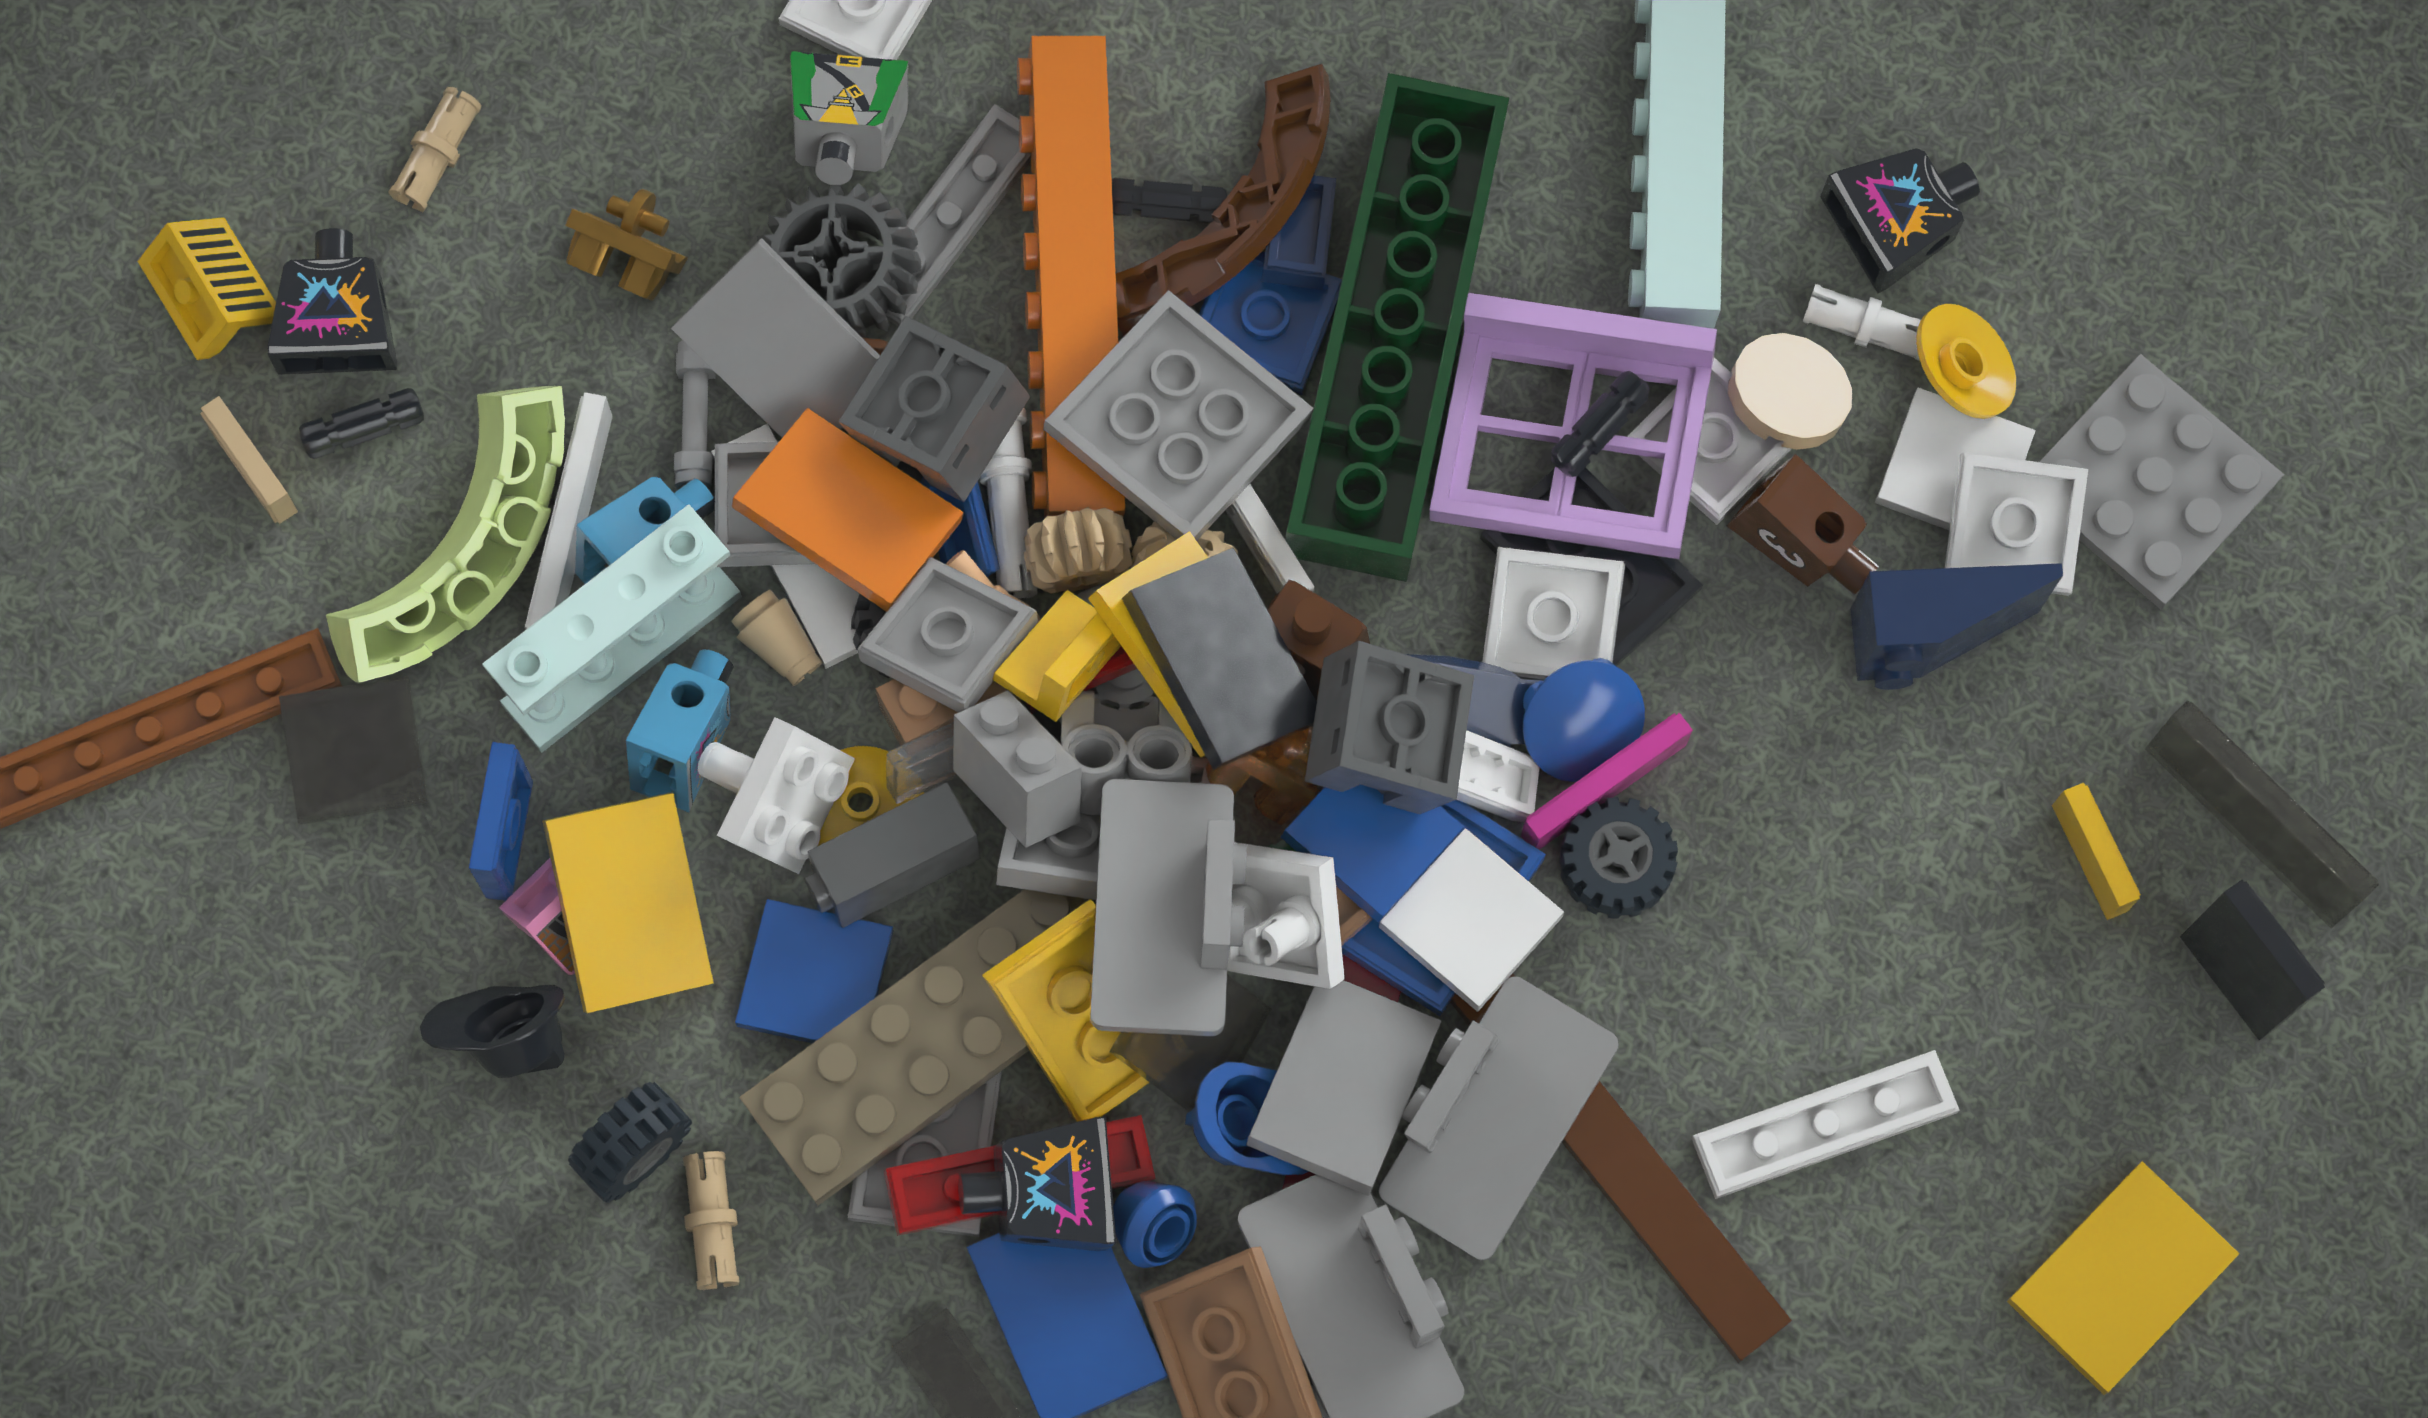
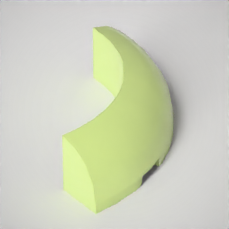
(481, 551)

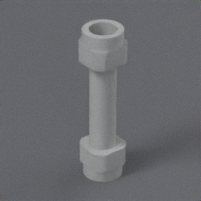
(693, 459)

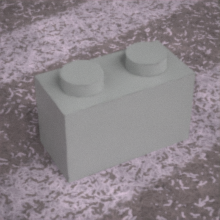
(1017, 768)

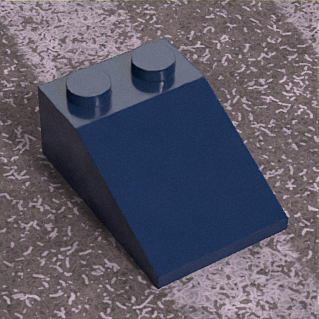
(1927, 617)

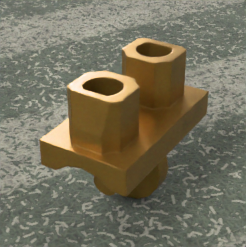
(597, 238)

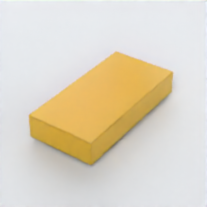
(2096, 851)

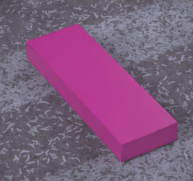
(1607, 780)

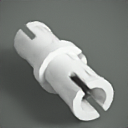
(1863, 321)

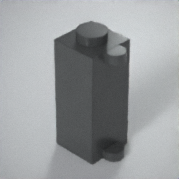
(891, 856)

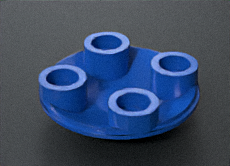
(1581, 717)

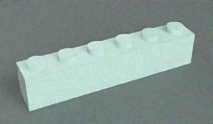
(1679, 161)

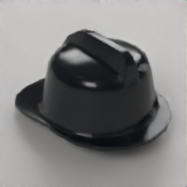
(501, 1027)

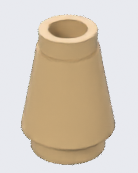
(777, 637)

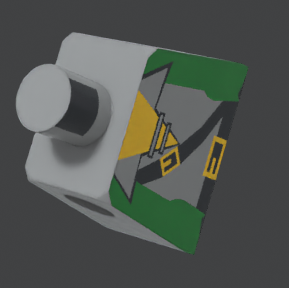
(846, 112)

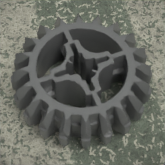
(884, 267)

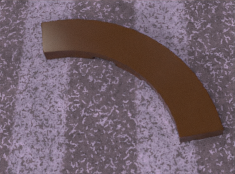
(1252, 212)

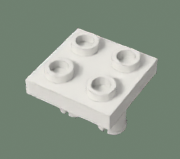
(779, 792)
(1288, 918)

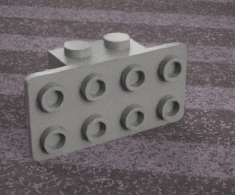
(1165, 907)
(1495, 1116)
(1355, 1301)

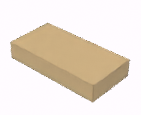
(248, 460)

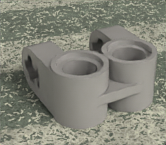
(1150, 754)

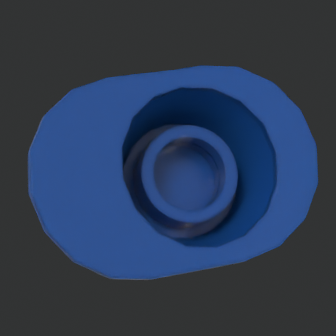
(1226, 1113)

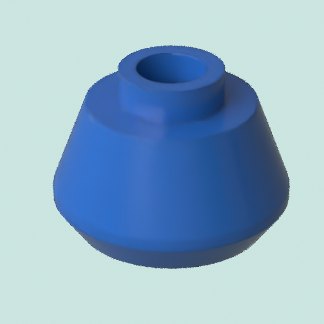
(1154, 1222)

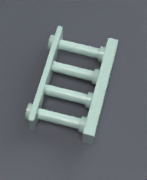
(613, 628)

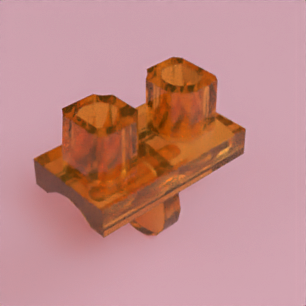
(1282, 771)

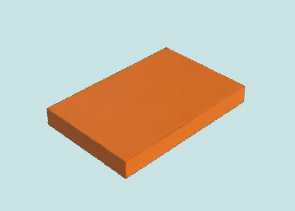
(847, 509)

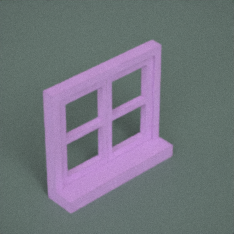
(1589, 346)

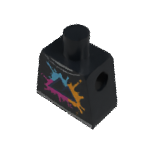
(1898, 211)
(331, 312)
(1048, 1188)

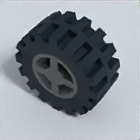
(1635, 843)
(629, 1142)

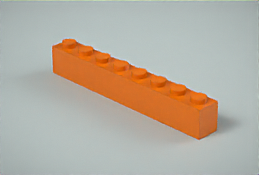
(1068, 249)

